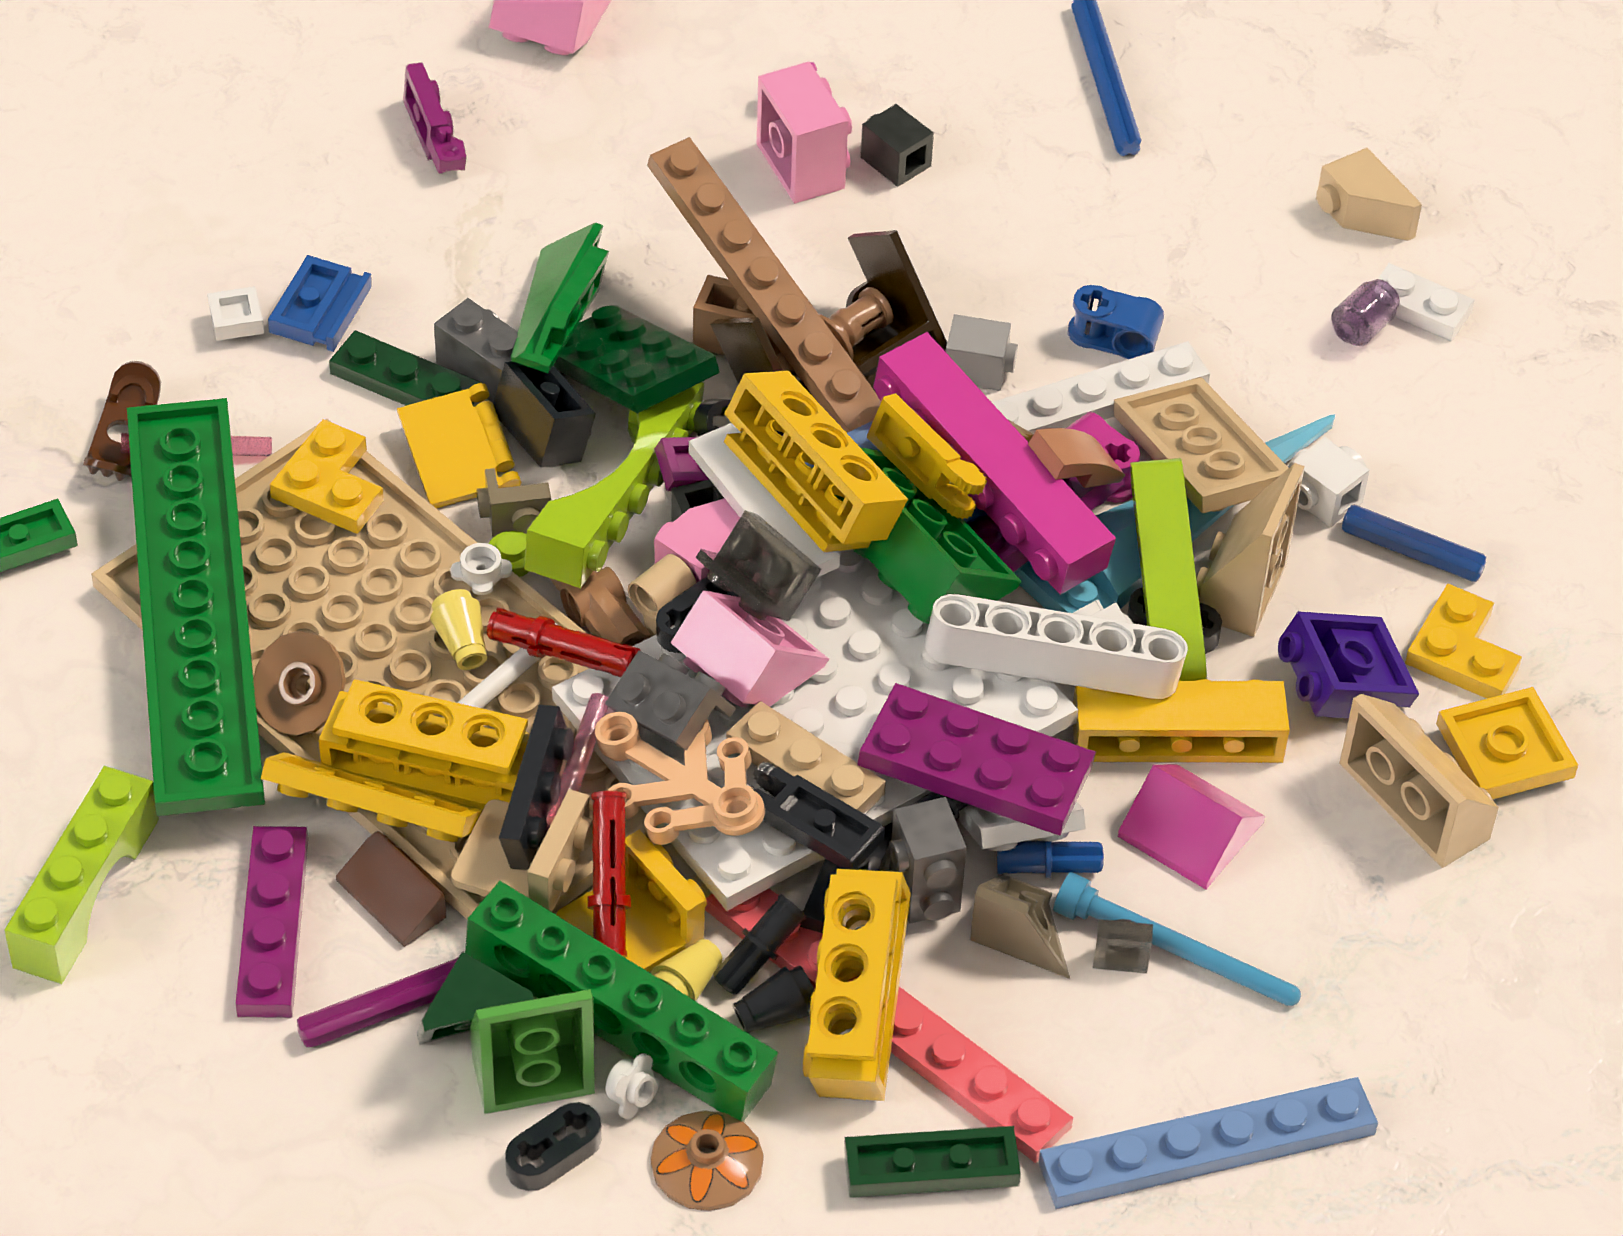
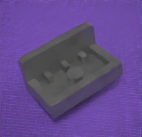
(667, 698)

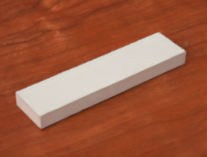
(745, 492)

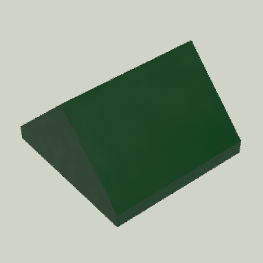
(464, 991)

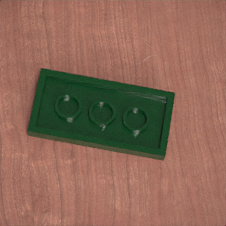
(633, 359)

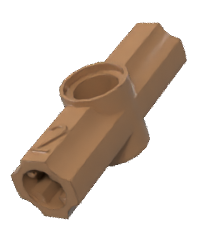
(603, 608)

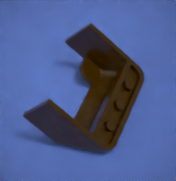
(885, 269)

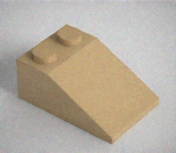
(1252, 555)

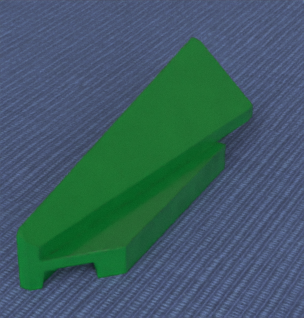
(559, 296)

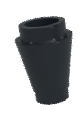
(776, 1000)

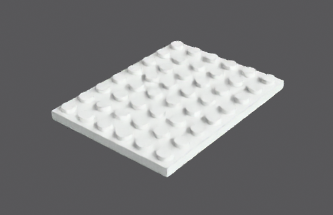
(869, 649)

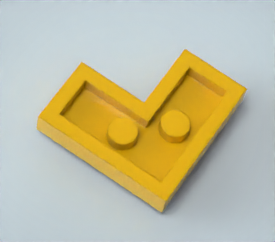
(320, 480)
(1451, 646)

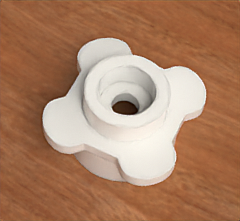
(481, 567)
(632, 1084)

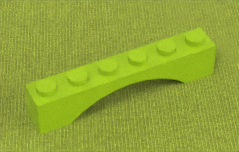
(577, 530)

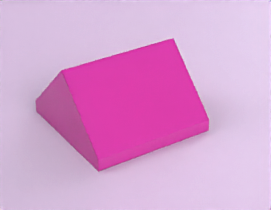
(1188, 823)

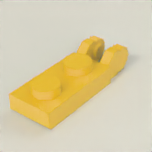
(925, 457)

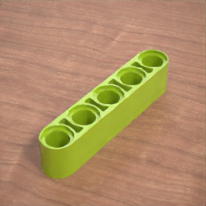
(1168, 557)

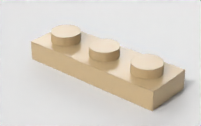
(800, 753)

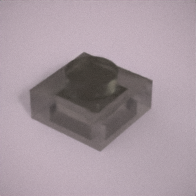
(1122, 946)

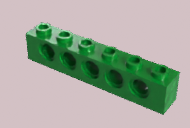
(629, 1003)

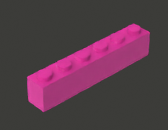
(1020, 493)

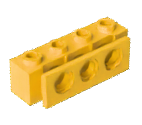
(780, 403)
(422, 751)
(857, 1061)

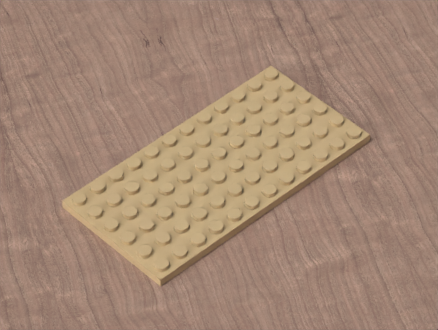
(374, 605)

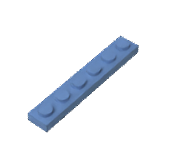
(1207, 1142)

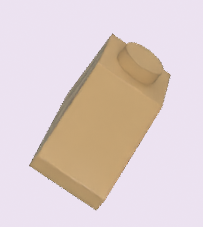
(1368, 197)

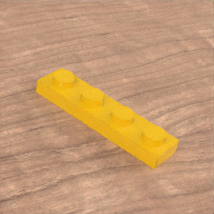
(350, 791)

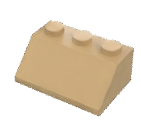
(1415, 781)

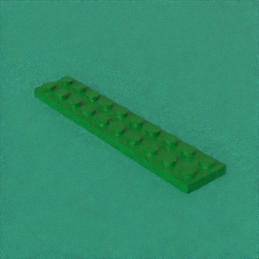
(194, 609)

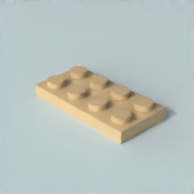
(1218, 450)

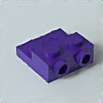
(1344, 658)

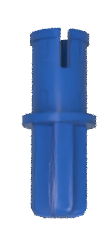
(1051, 857)

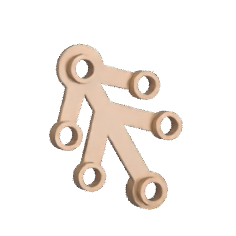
(620, 740)

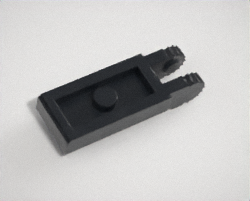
(817, 818)

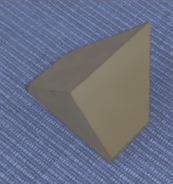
(1018, 923)

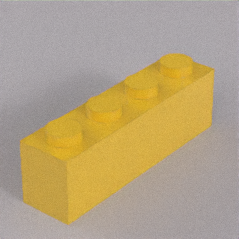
(1194, 724)

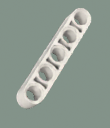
(1055, 646)

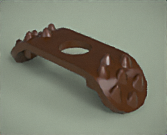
(131, 386)

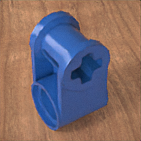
(1120, 324)

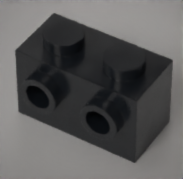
(543, 414)

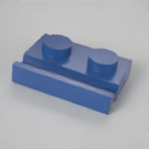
(319, 303)

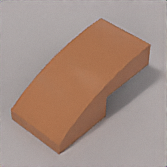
(1075, 454)

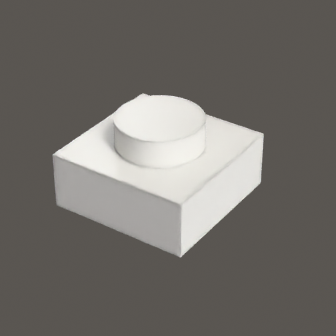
(235, 313)

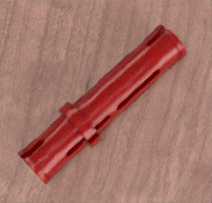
(545, 638)
(609, 883)

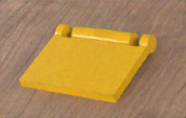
(456, 444)

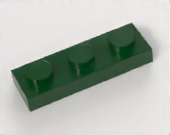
(394, 371)
(931, 1161)

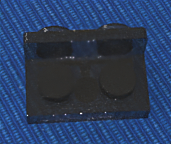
(761, 569)

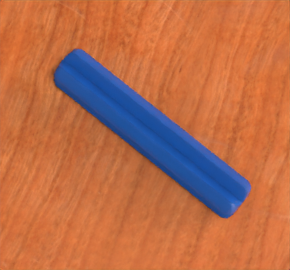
(1414, 543)

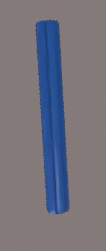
(1107, 77)

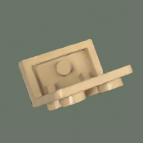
(553, 868)

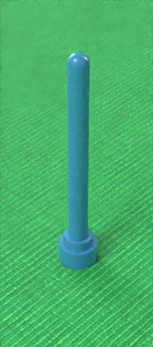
(1081, 900)

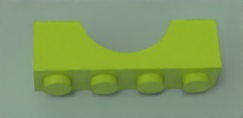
(56, 911)

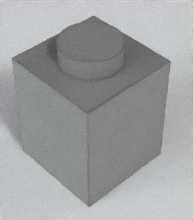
(982, 349)

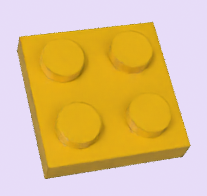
(1507, 743)

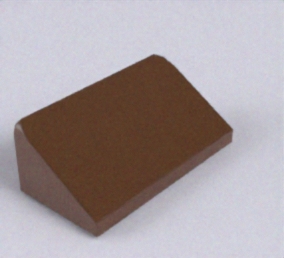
(392, 889)

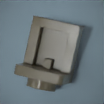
(510, 506)

